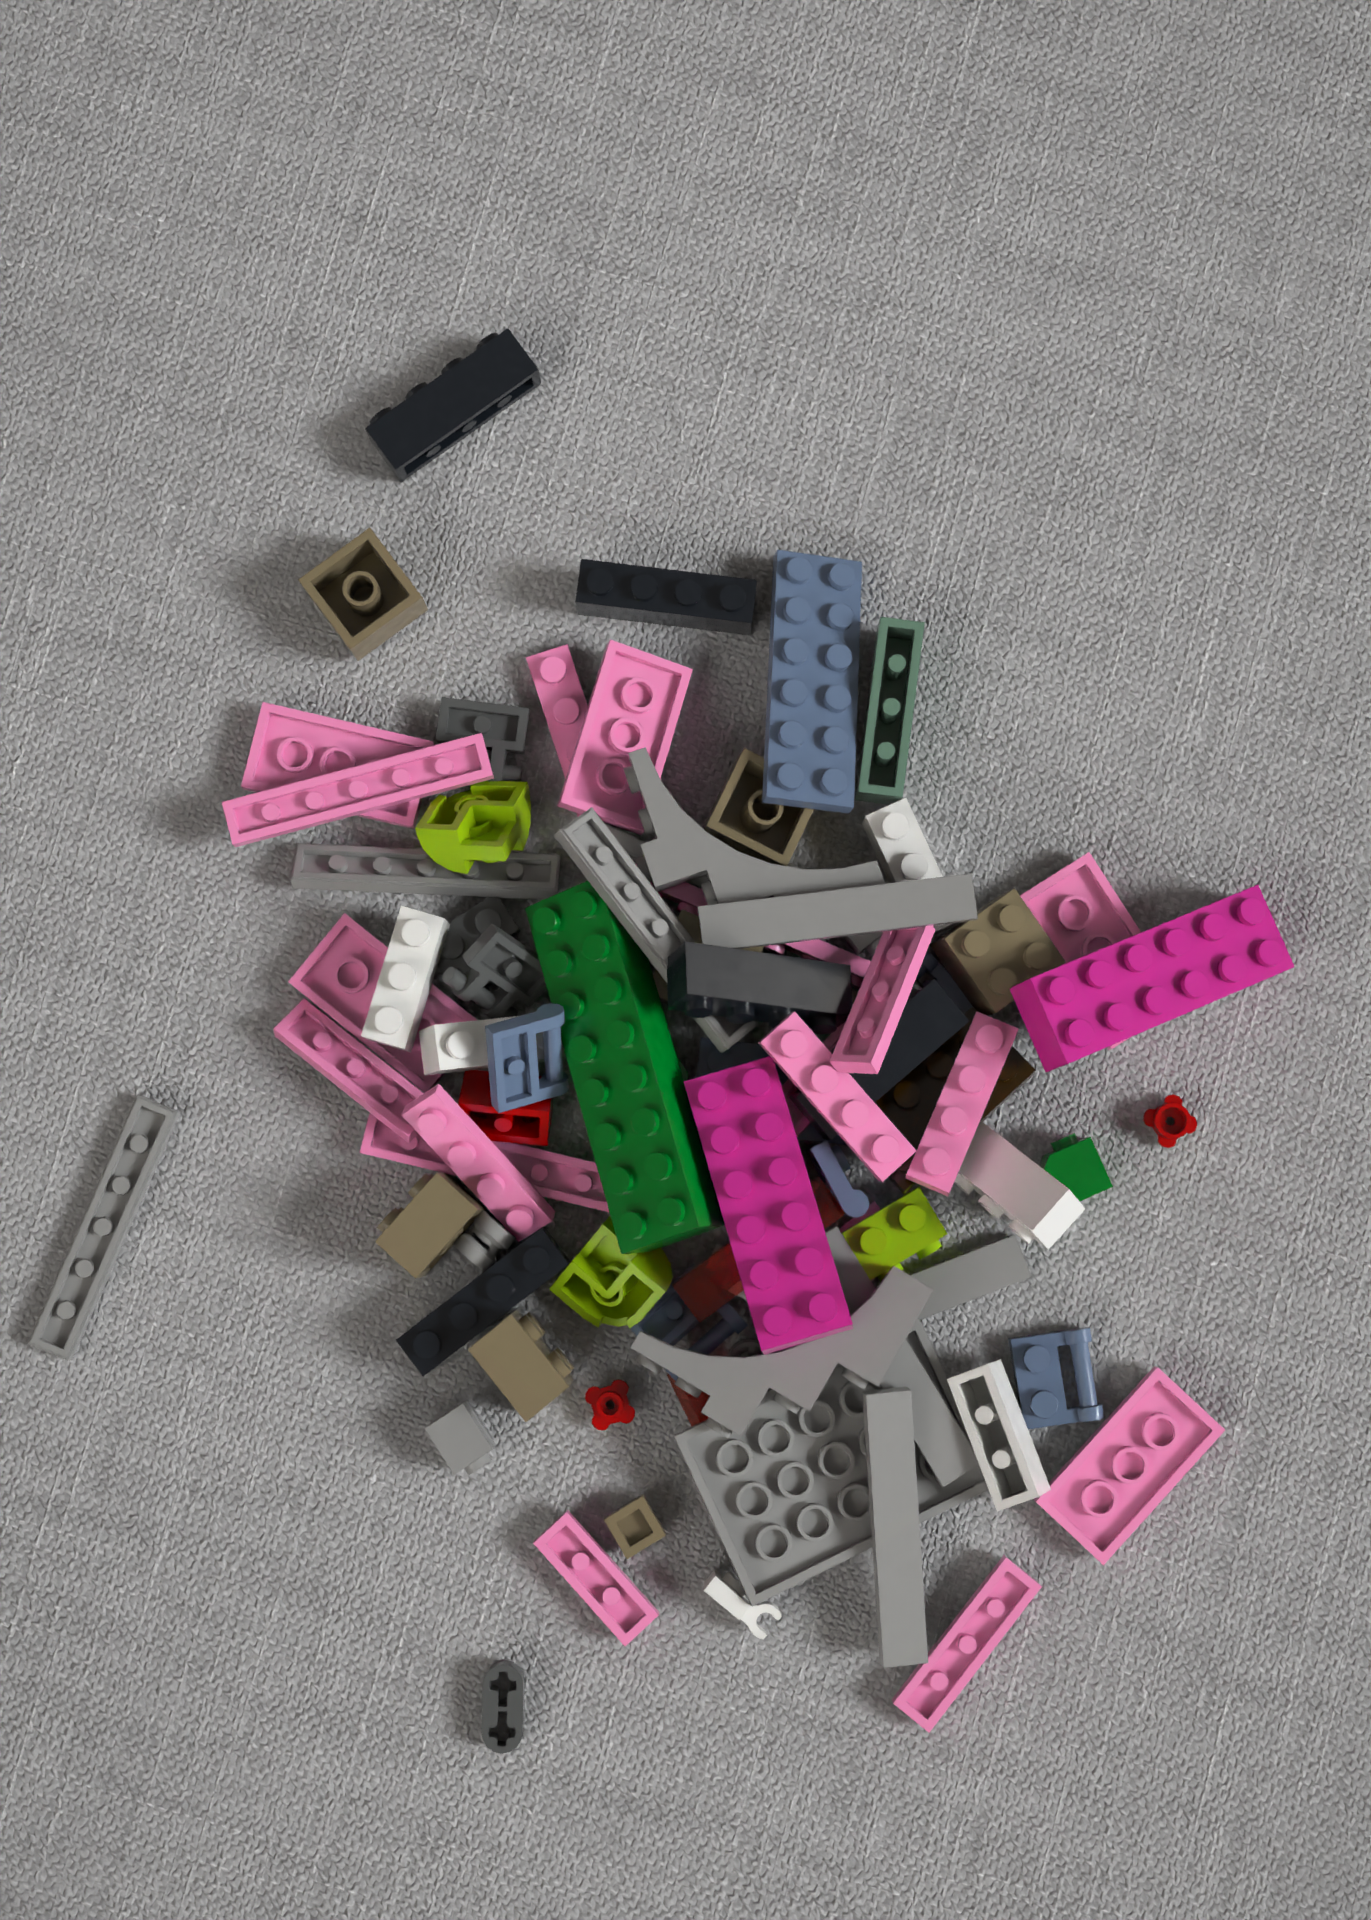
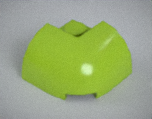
(476, 824)
(613, 1285)

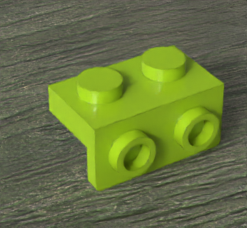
(895, 1234)

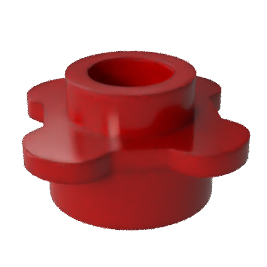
(1182, 1123)
(615, 1392)

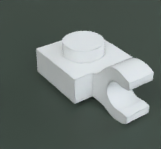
(730, 1594)

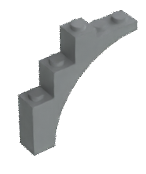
(688, 852)
(798, 1372)

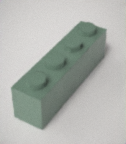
(889, 711)

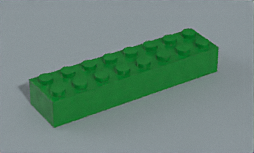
(624, 1073)

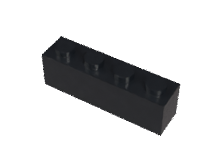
(453, 404)
(665, 597)
(757, 986)
(923, 1027)
(483, 1301)

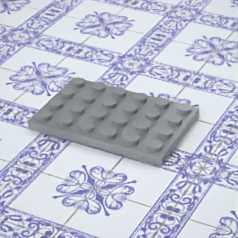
(796, 1485)

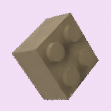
(363, 594)
(749, 825)
(996, 952)
(428, 1224)
(523, 1363)

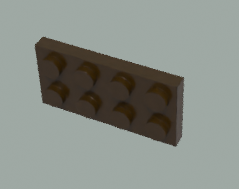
(916, 1095)

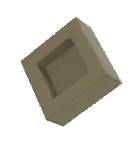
(634, 1526)

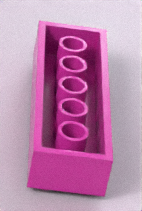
(1151, 978)
(768, 1205)

